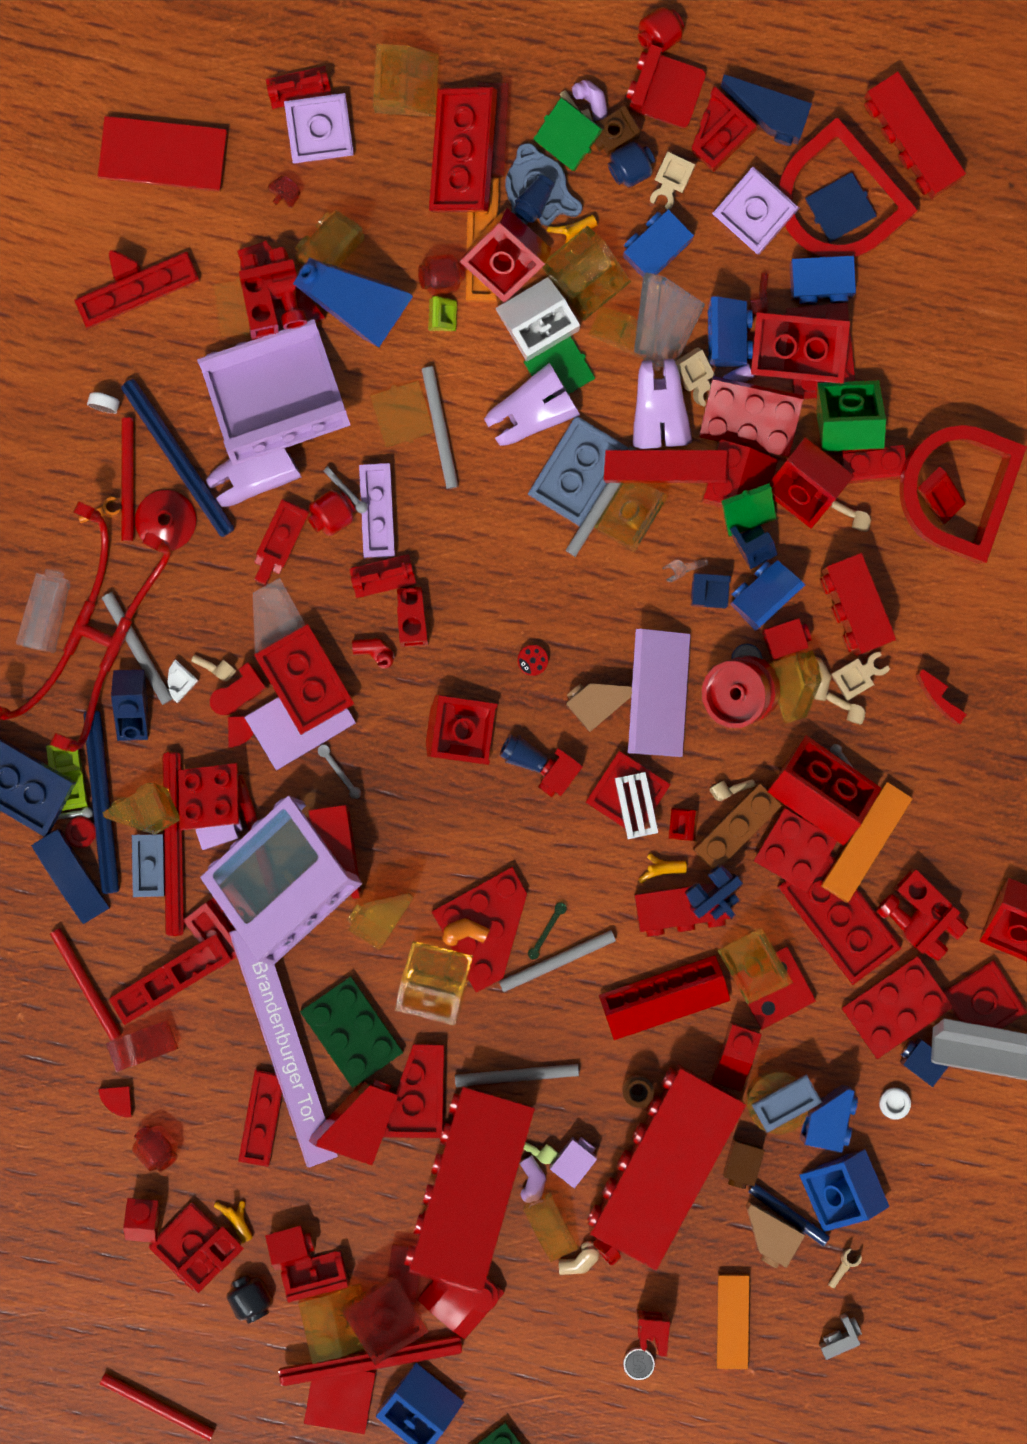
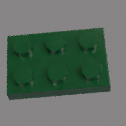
(351, 1032)

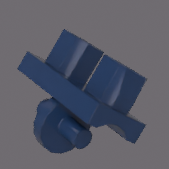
(704, 902)

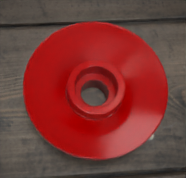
(181, 514)

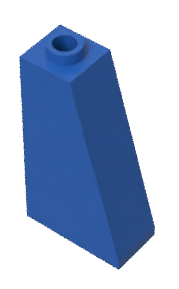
(357, 301)

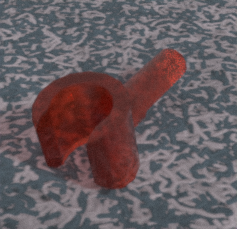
(760, 303)

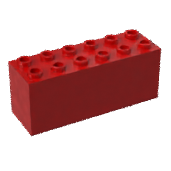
(665, 1166)
(469, 1190)

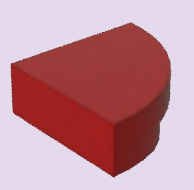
(238, 731)
(117, 1100)
(608, 1252)

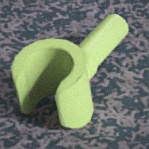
(546, 1155)

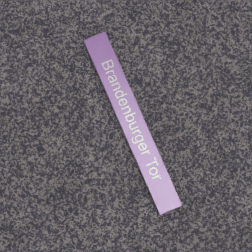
(284, 1050)

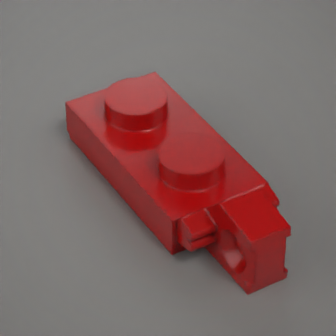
(279, 540)

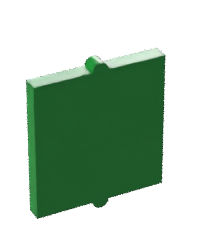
(567, 134)
(567, 364)
(749, 509)

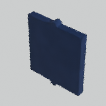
(840, 207)

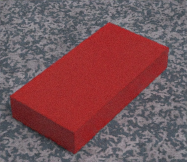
(941, 495)

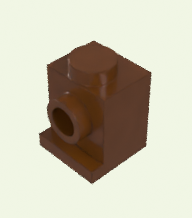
(628, 131)

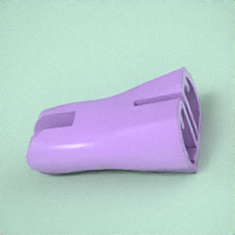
(529, 408)
(660, 408)
(253, 476)

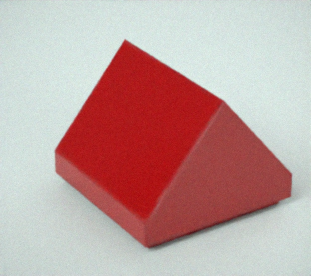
(122, 265)
(683, 824)

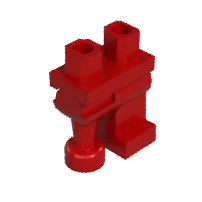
(269, 283)
(929, 921)

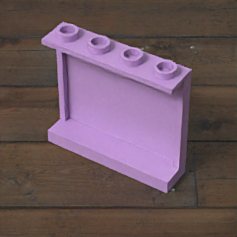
(273, 392)

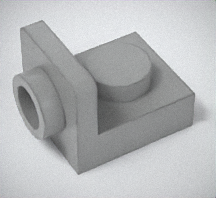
(837, 1343)

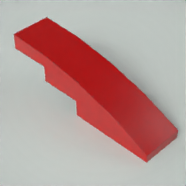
(169, 979)

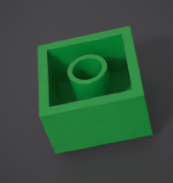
(851, 415)

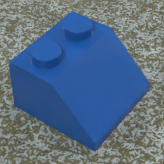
(728, 332)
(766, 594)
(844, 1191)

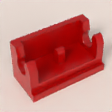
(315, 1277)
(651, 1326)

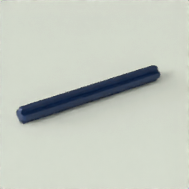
(177, 458)
(101, 803)

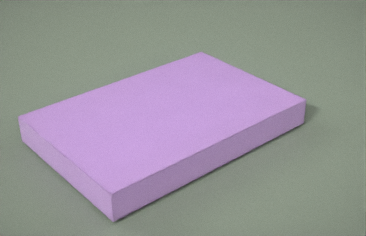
(281, 738)

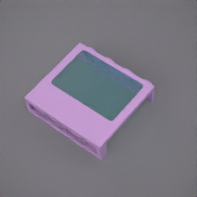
(278, 881)

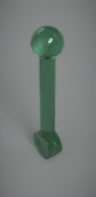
(560, 908)

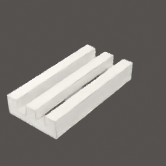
(631, 780)

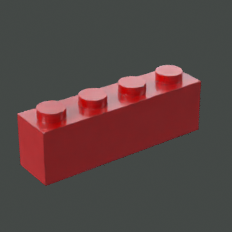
(913, 135)

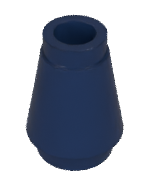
(533, 200)
(522, 754)

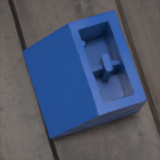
(828, 1122)
(419, 1407)

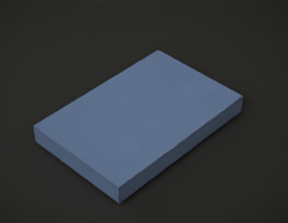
(575, 471)

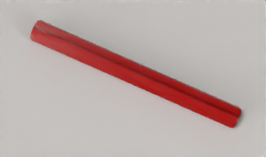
(173, 851)
(362, 1362)

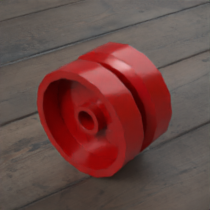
(740, 691)

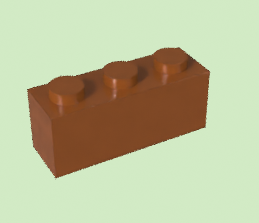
(737, 827)

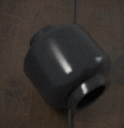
(249, 1299)

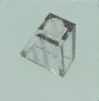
(664, 320)
(44, 612)

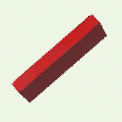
(261, 1119)

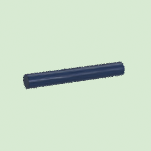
(789, 1214)

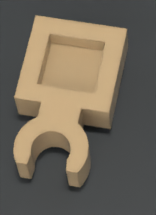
(673, 175)
(695, 373)
(856, 677)

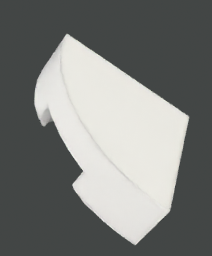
(180, 681)

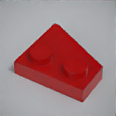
(721, 131)

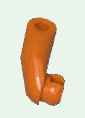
(462, 929)

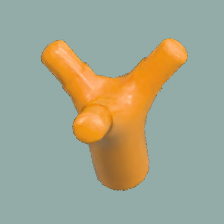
(574, 228)
(662, 867)
(236, 1220)

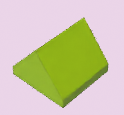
(442, 314)

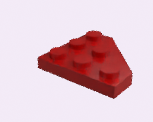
(496, 906)

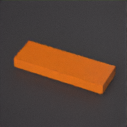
(732, 1321)

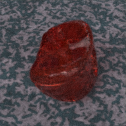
(284, 190)

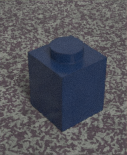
(918, 1060)

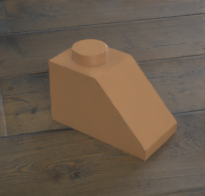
(596, 702)
(773, 1236)

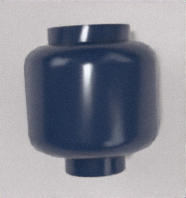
(631, 164)

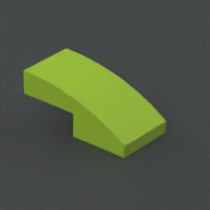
(70, 765)

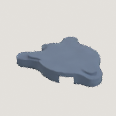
(526, 169)

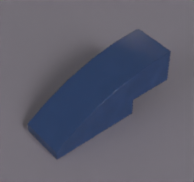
(70, 876)

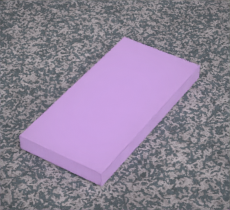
(659, 693)

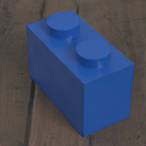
(658, 244)
(822, 279)

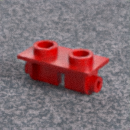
(298, 86)
(382, 576)

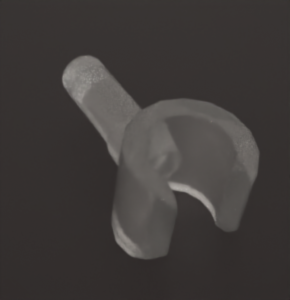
(681, 568)

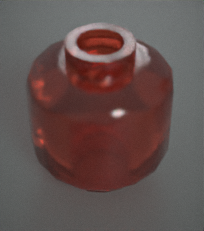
(441, 274)
(155, 1148)

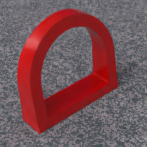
(805, 155)
(1012, 456)

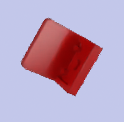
(665, 88)

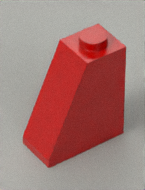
(358, 1123)

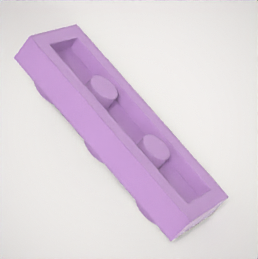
(378, 519)

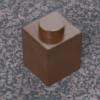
(743, 1164)

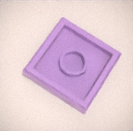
(319, 128)
(756, 210)

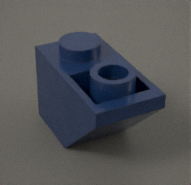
(130, 704)

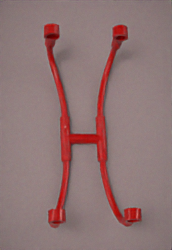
(82, 628)

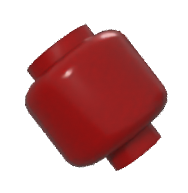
(660, 28)
(331, 512)

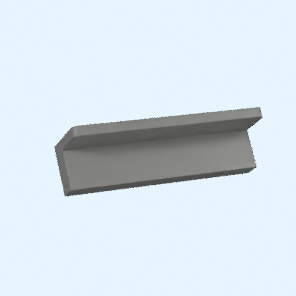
(980, 1049)

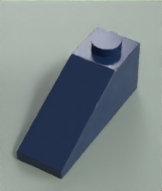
(772, 111)

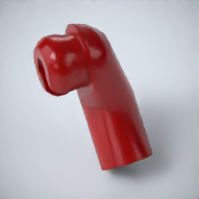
(376, 649)

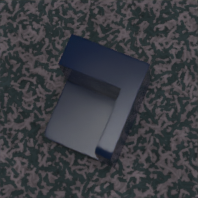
(754, 545)
(710, 590)

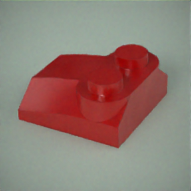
(460, 729)
(458, 1307)

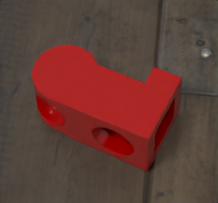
(411, 617)
(230, 699)

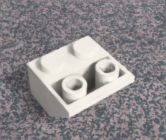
(538, 319)

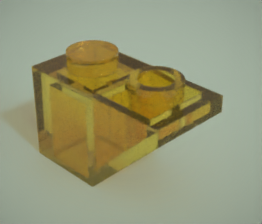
(146, 810)

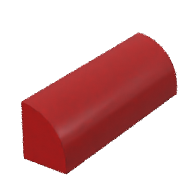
(664, 997)

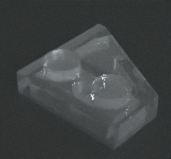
(274, 615)

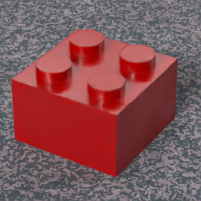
(809, 483)

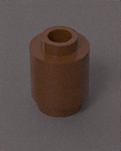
(638, 1100)

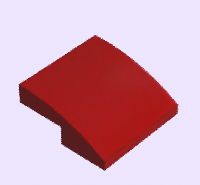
(212, 920)

